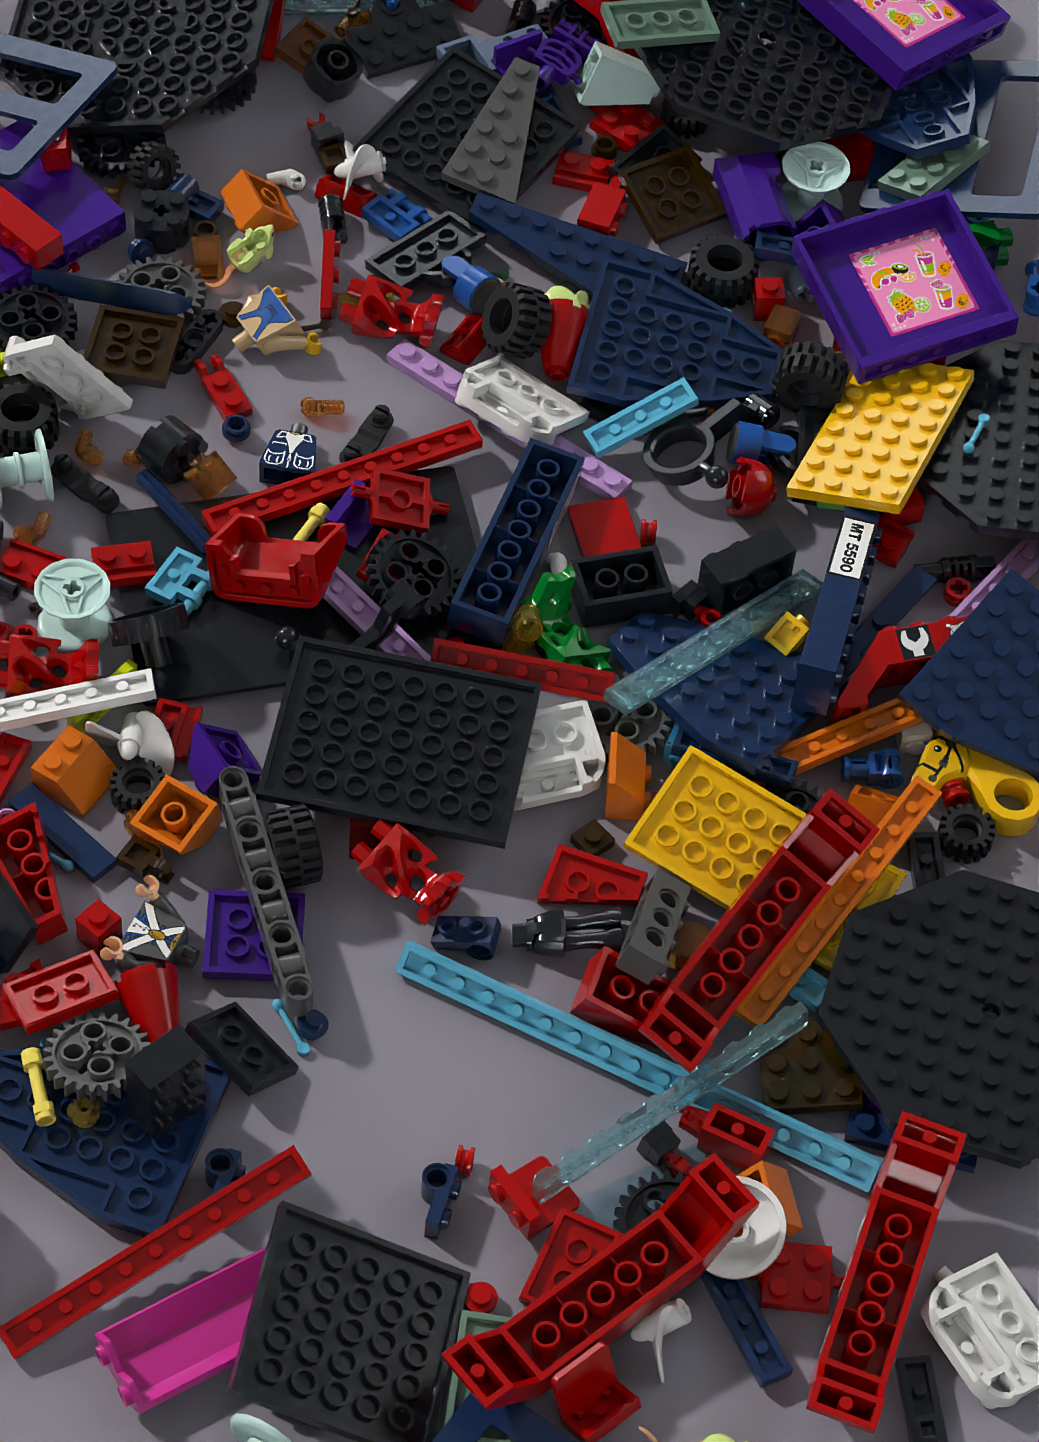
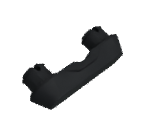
(369, 434)
(83, 484)

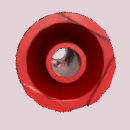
(563, 339)
(151, 998)

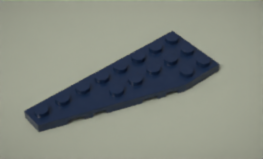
(563, 247)

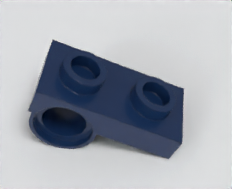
(201, 205)
(468, 933)
(226, 1158)
(439, 1197)

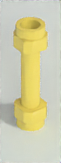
(316, 518)
(33, 1065)

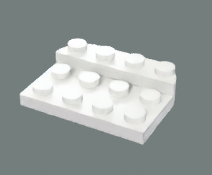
(65, 375)
(517, 401)
(562, 756)
(987, 1331)

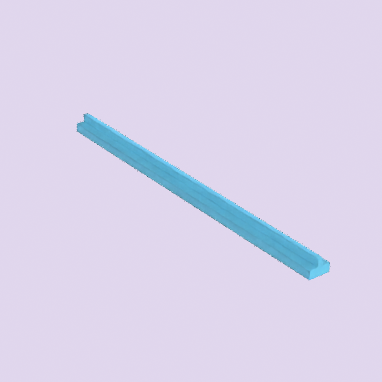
(628, 1060)

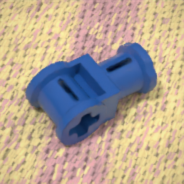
(1031, 303)
(874, 768)

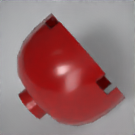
(750, 488)

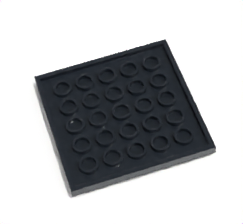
(433, 120)
(348, 1330)

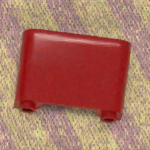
(272, 570)

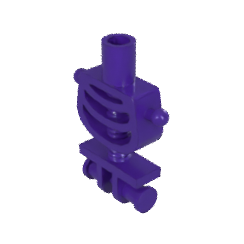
(562, 54)

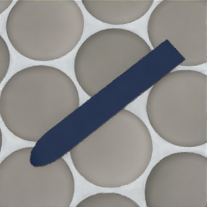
(111, 292)
(888, 613)

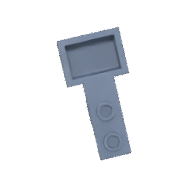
(483, 50)

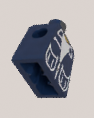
(288, 455)

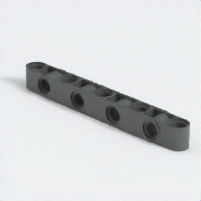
(269, 906)

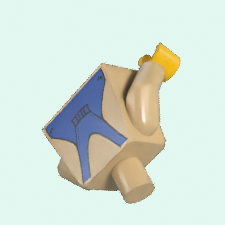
(272, 325)

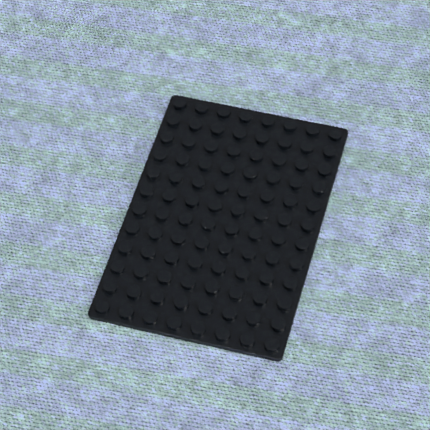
(234, 641)

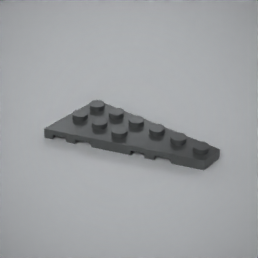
(496, 143)

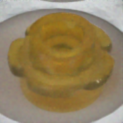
(87, 1118)

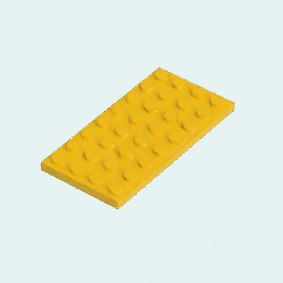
(881, 438)
(720, 830)

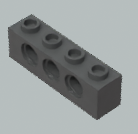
(653, 927)

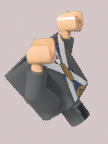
(154, 935)

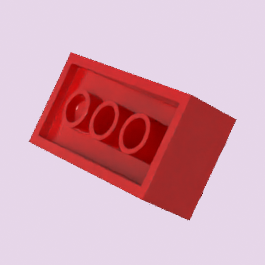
(615, 998)

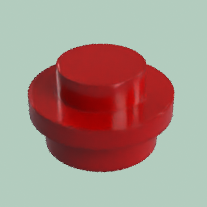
(481, 1297)

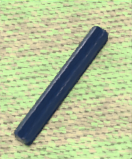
(173, 509)

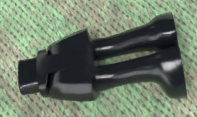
(549, 932)

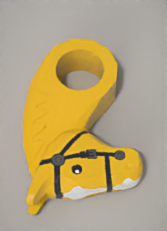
(985, 780)

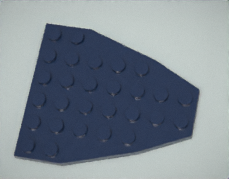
(931, 112)
(655, 331)
(986, 678)
(732, 704)
(112, 1166)

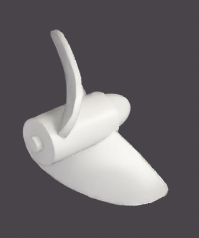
(361, 164)
(140, 735)
(659, 1323)

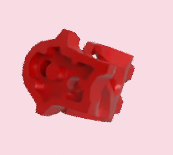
(376, 306)
(25, 665)
(393, 858)

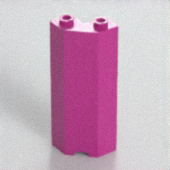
(180, 1336)

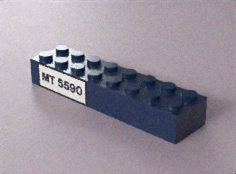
(515, 542)
(836, 610)

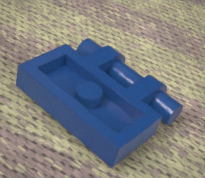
(390, 218)

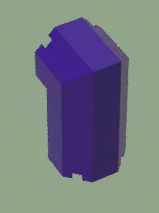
(753, 196)

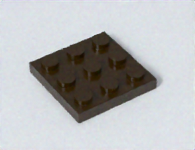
(672, 194)
(134, 345)
(808, 1075)

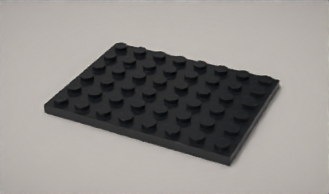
(400, 741)

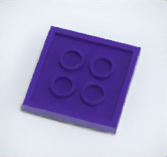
(233, 939)

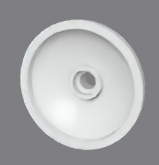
(761, 1239)

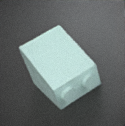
(614, 79)

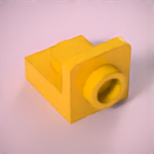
(788, 633)

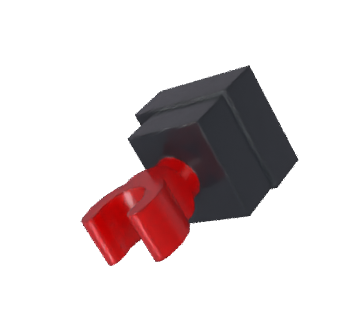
(323, 132)
(691, 603)
(661, 1145)

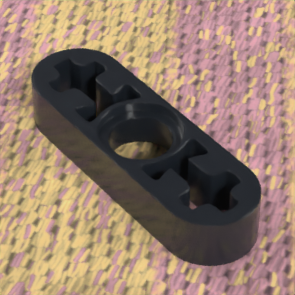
(197, 330)

